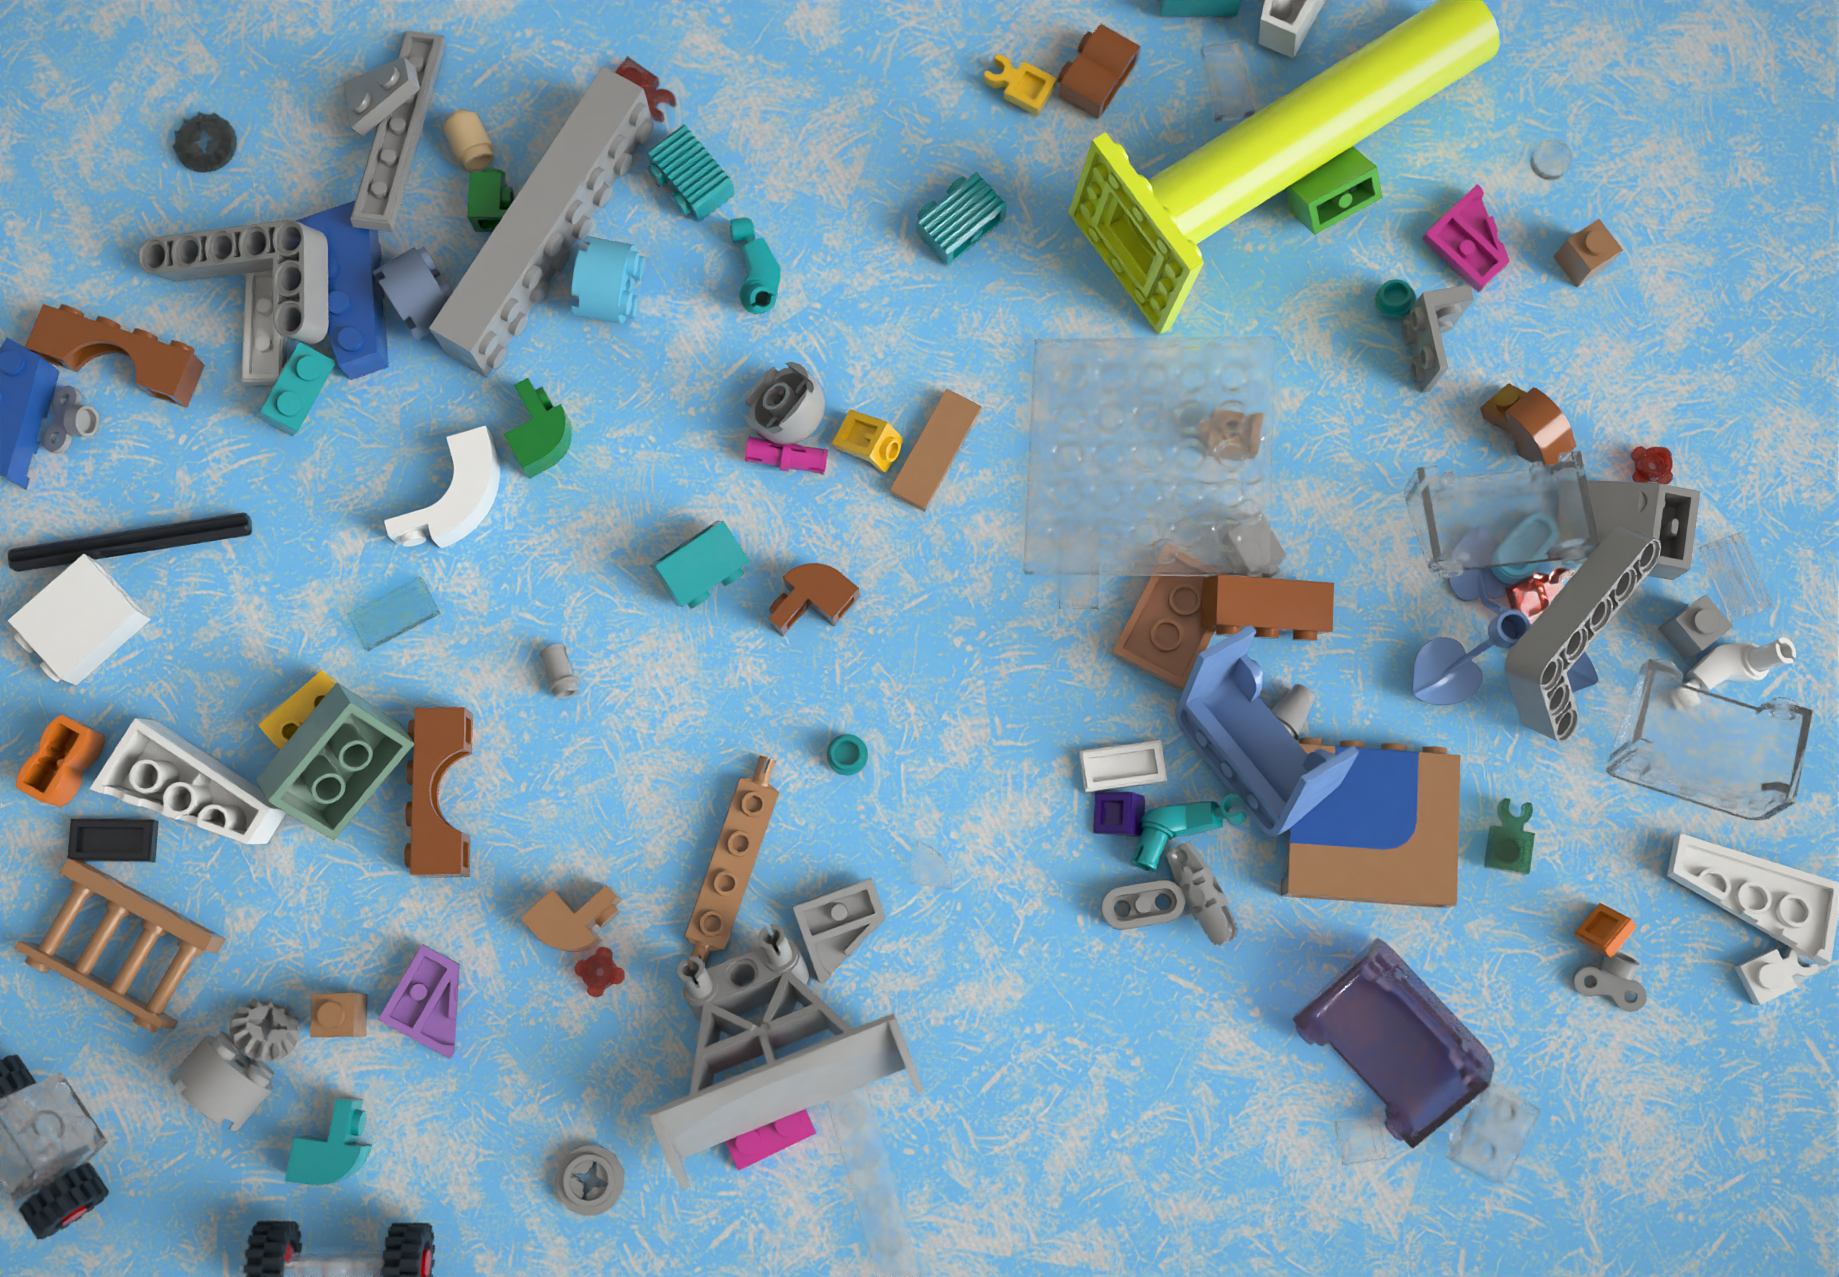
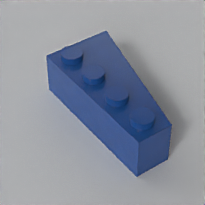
(354, 292)

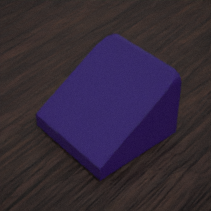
(1118, 813)

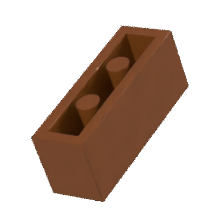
(1268, 606)

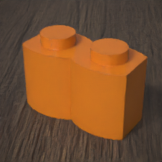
(58, 767)

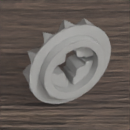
(248, 1035)
(572, 1190)

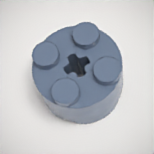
(413, 289)

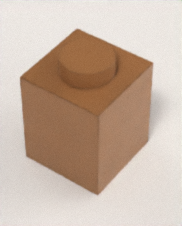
(1587, 253)
(338, 1015)

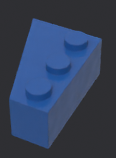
(25, 399)

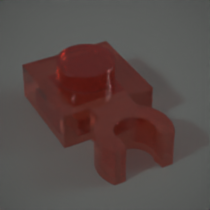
(649, 82)
(1536, 592)

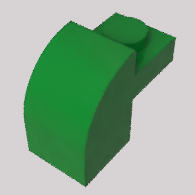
(545, 437)

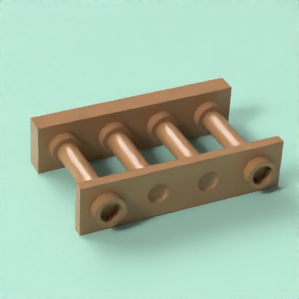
(120, 903)

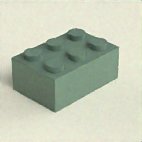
(334, 762)

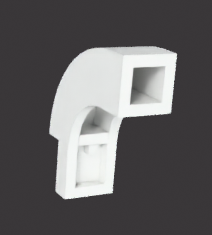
(466, 500)

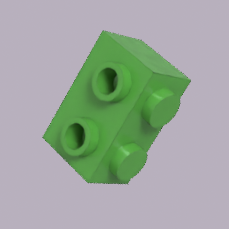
(1334, 190)

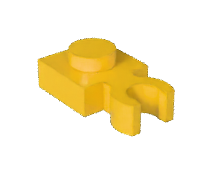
(1024, 87)

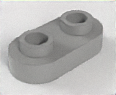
(1142, 905)

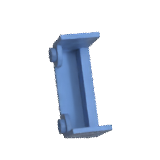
(1248, 743)

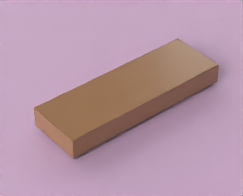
(935, 450)

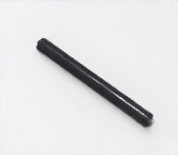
(130, 541)

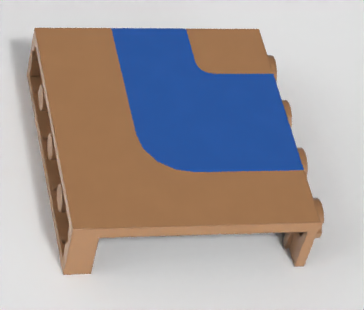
(1382, 831)

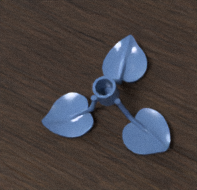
(1444, 670)

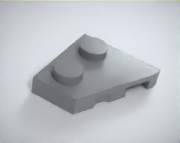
(379, 93)
(838, 923)

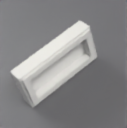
(1122, 766)

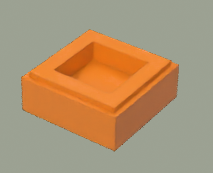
(1605, 930)

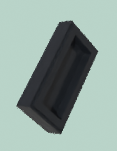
(113, 840)

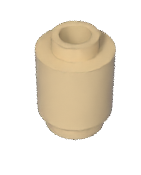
(468, 140)

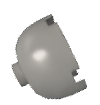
(785, 405)

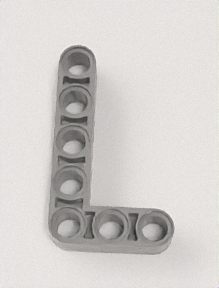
(286, 246)
(1569, 624)

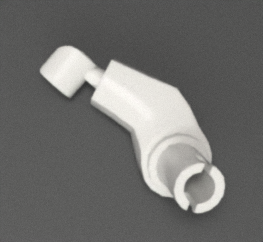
(1740, 663)

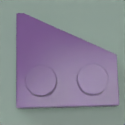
(426, 1001)

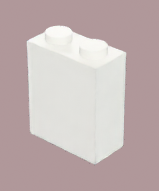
(77, 621)

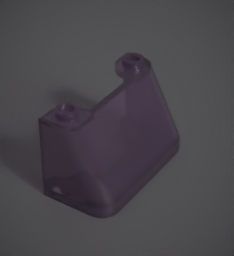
(1398, 1041)

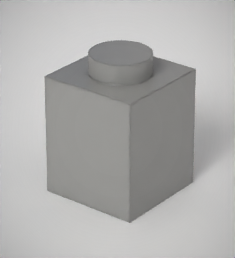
(1695, 627)

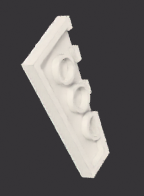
(1768, 895)

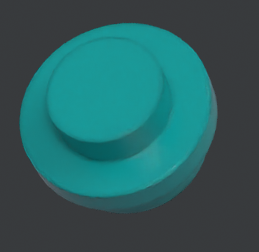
(1395, 298)
(847, 754)

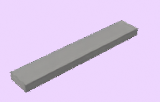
(397, 139)

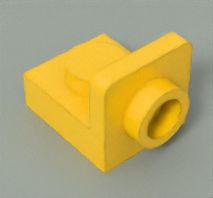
(868, 439)

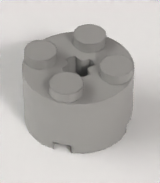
(223, 1081)

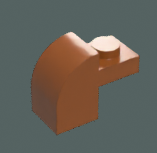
(1534, 422)
(814, 586)

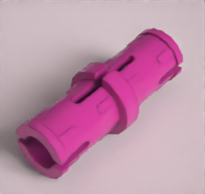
(786, 456)

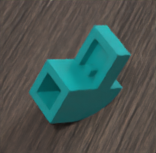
(331, 1159)

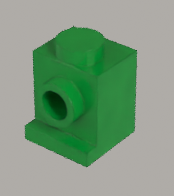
(488, 199)

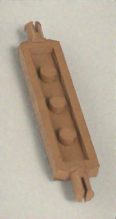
(732, 862)

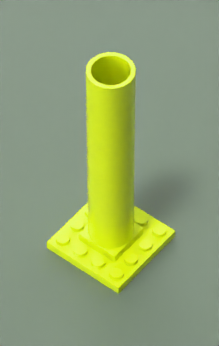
(1153, 225)

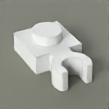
(1771, 975)

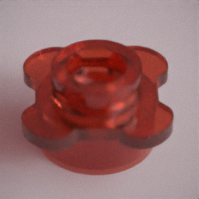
(1660, 457)
(588, 967)

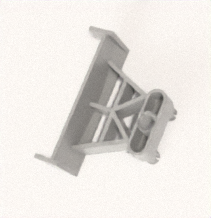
(783, 1084)

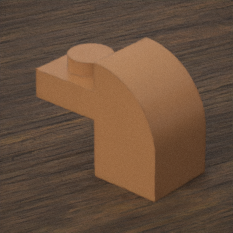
(565, 929)

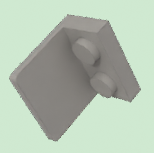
(1422, 329)

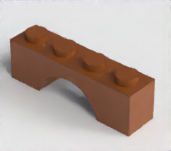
(72, 340)
(439, 741)

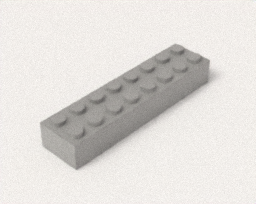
(544, 223)

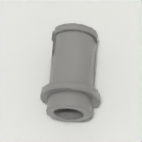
(559, 671)

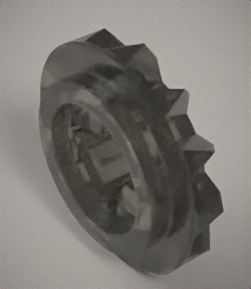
(218, 150)

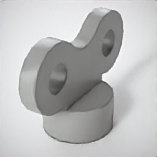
(70, 420)
(1613, 979)

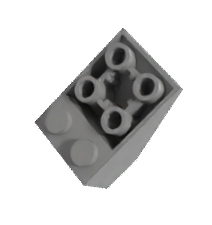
(1652, 510)

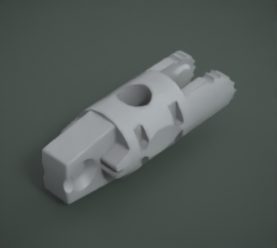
(1202, 893)

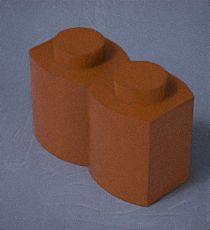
(1098, 71)

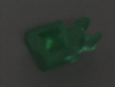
(1509, 846)

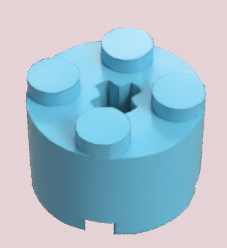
(606, 280)

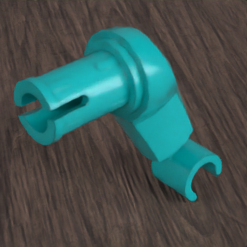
(763, 275)
(1180, 821)

